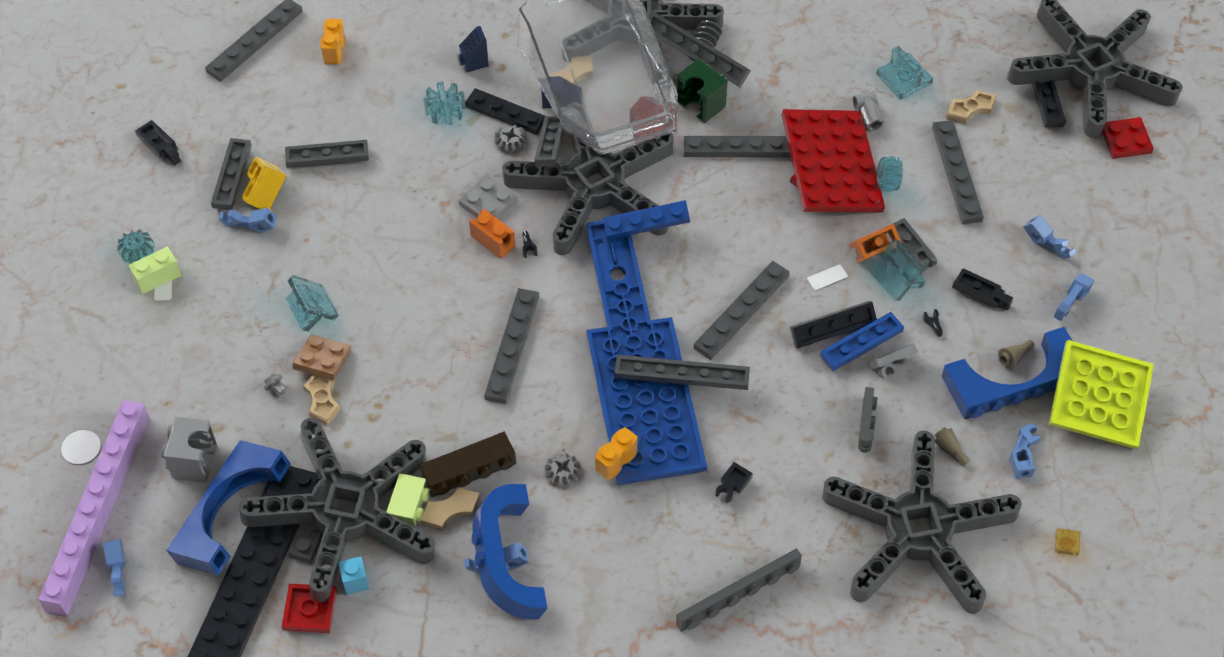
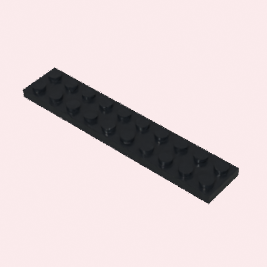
(250, 576)

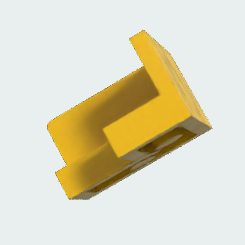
(264, 183)

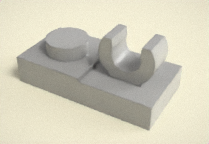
(902, 354)

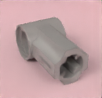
(868, 106)

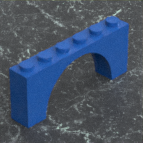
(979, 395)
(245, 466)

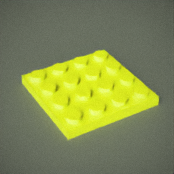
(1101, 394)

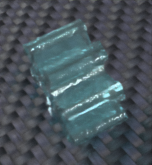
(444, 103)

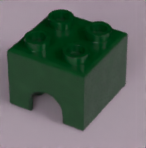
(703, 86)

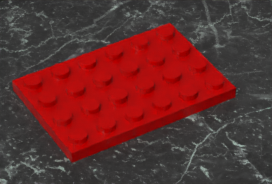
(832, 161)

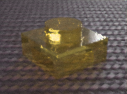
(1067, 541)

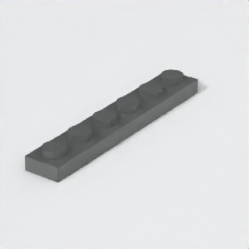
(253, 39)
(698, 49)
(736, 146)
(957, 172)
(741, 310)
(511, 346)
(682, 372)
(733, 593)

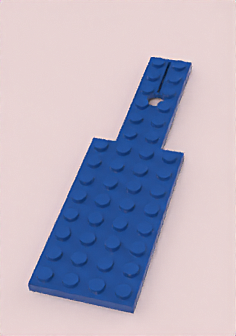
(651, 410)

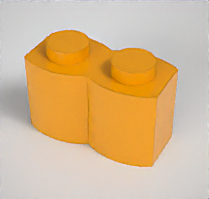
(333, 41)
(617, 453)

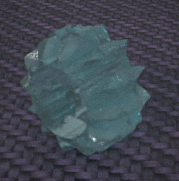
(889, 173)
(135, 246)

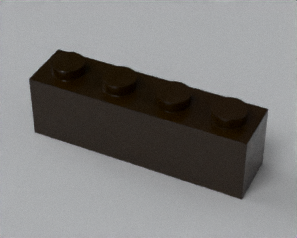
(468, 464)

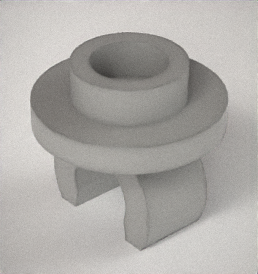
(273, 382)

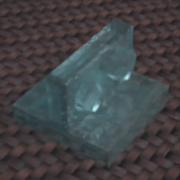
(904, 74)
(898, 270)
(309, 302)

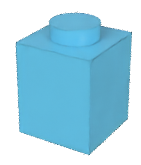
(353, 575)

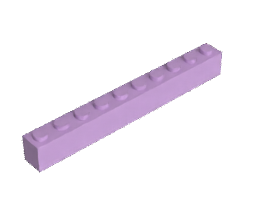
(94, 509)

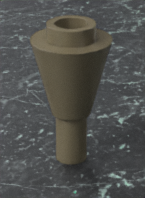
(1011, 355)
(947, 440)

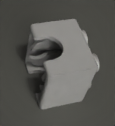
(185, 445)

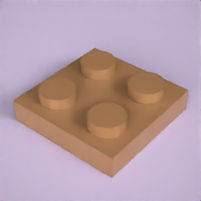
(321, 357)

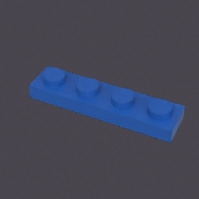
(646, 220)
(861, 341)

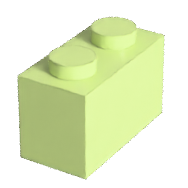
(155, 270)
(408, 499)

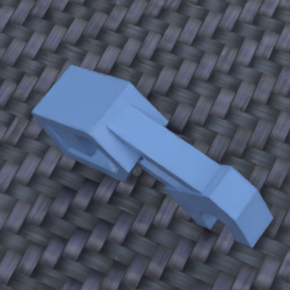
(259, 220)
(1042, 233)
(1078, 290)
(1024, 468)
(514, 556)
(115, 561)

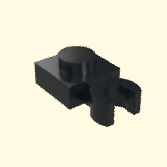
(734, 480)

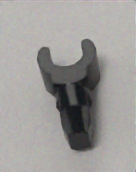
(528, 245)
(933, 322)

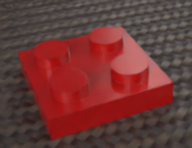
(1127, 138)
(304, 613)

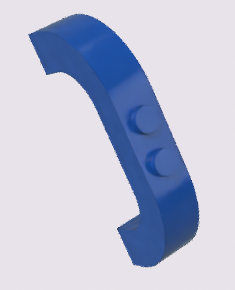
(499, 586)

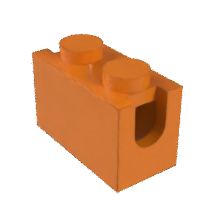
(492, 233)
(874, 243)

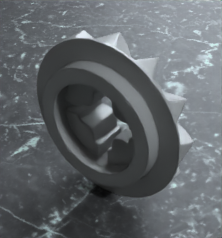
(515, 143)
(564, 477)

